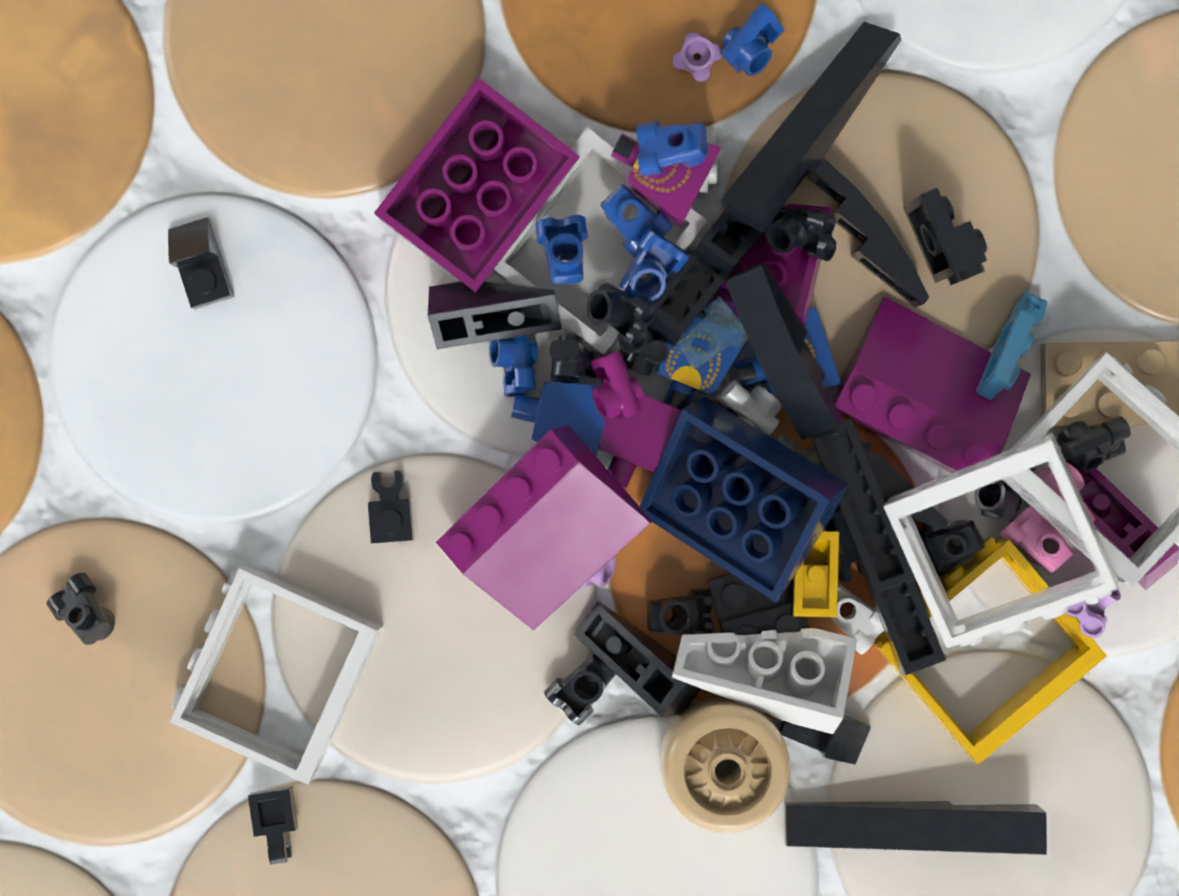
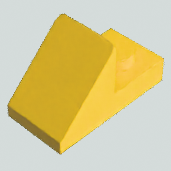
(817, 579)

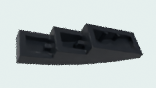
(879, 247)
(781, 350)

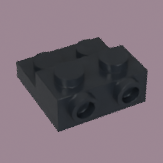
(948, 250)
(748, 611)

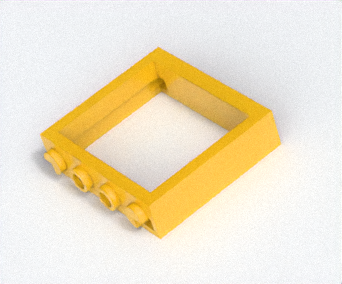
(1038, 692)

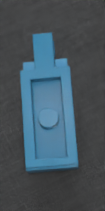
(1011, 344)

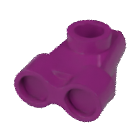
(618, 392)

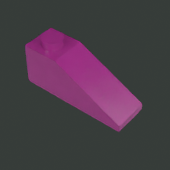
(1123, 523)

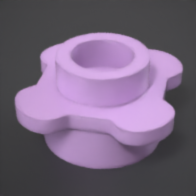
(697, 45)

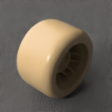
(719, 731)

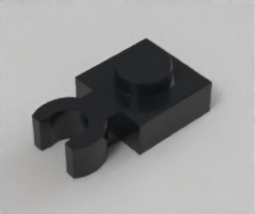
(390, 517)

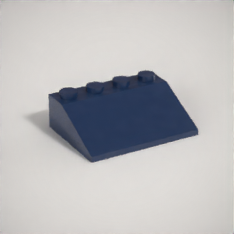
(740, 497)

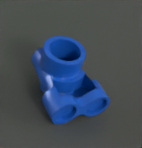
(747, 46)
(670, 145)
(639, 221)
(561, 242)
(658, 259)
(516, 357)

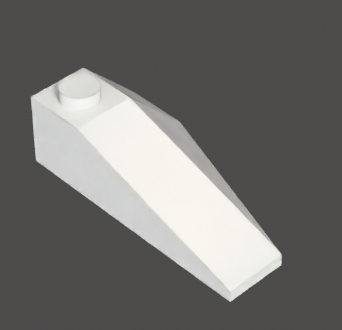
(785, 675)

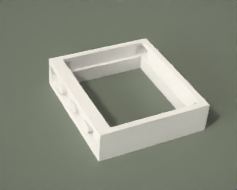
(585, 147)
(1151, 407)
(1014, 614)
(205, 660)

